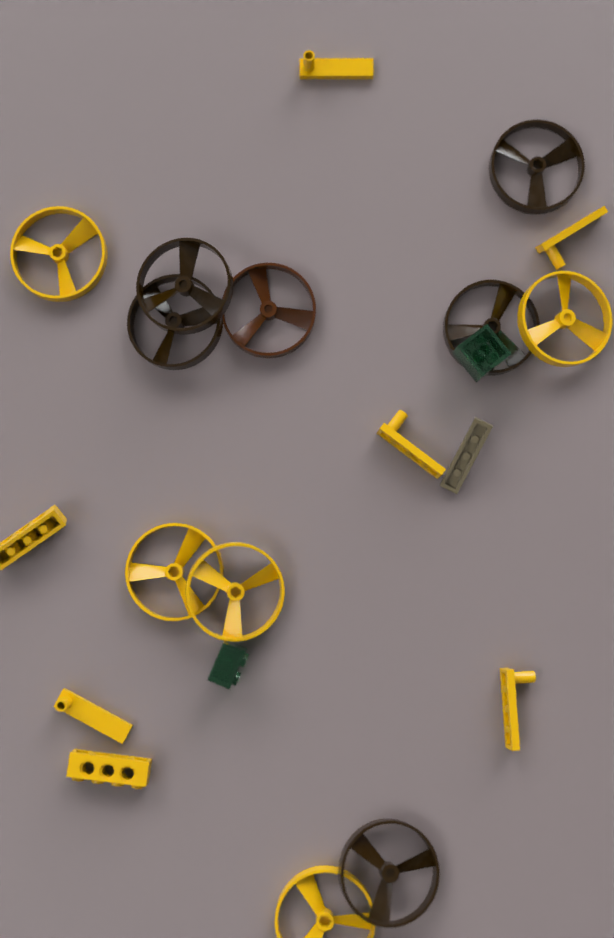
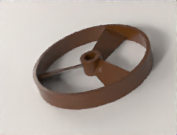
(268, 311)

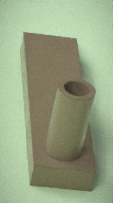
(466, 455)

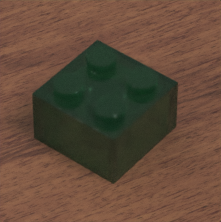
(481, 353)
(227, 664)

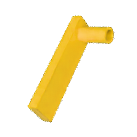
(335, 67)
(549, 245)
(390, 434)
(509, 703)
(93, 715)

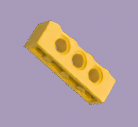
(31, 535)
(139, 765)

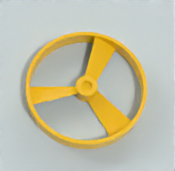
(59, 252)
(566, 318)
(174, 571)
(235, 591)
(325, 919)

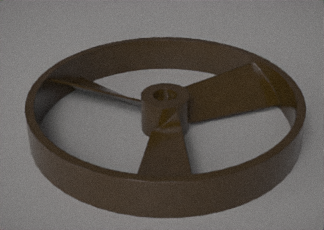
(536, 198)
(188, 255)
(504, 296)
(173, 320)
(389, 874)

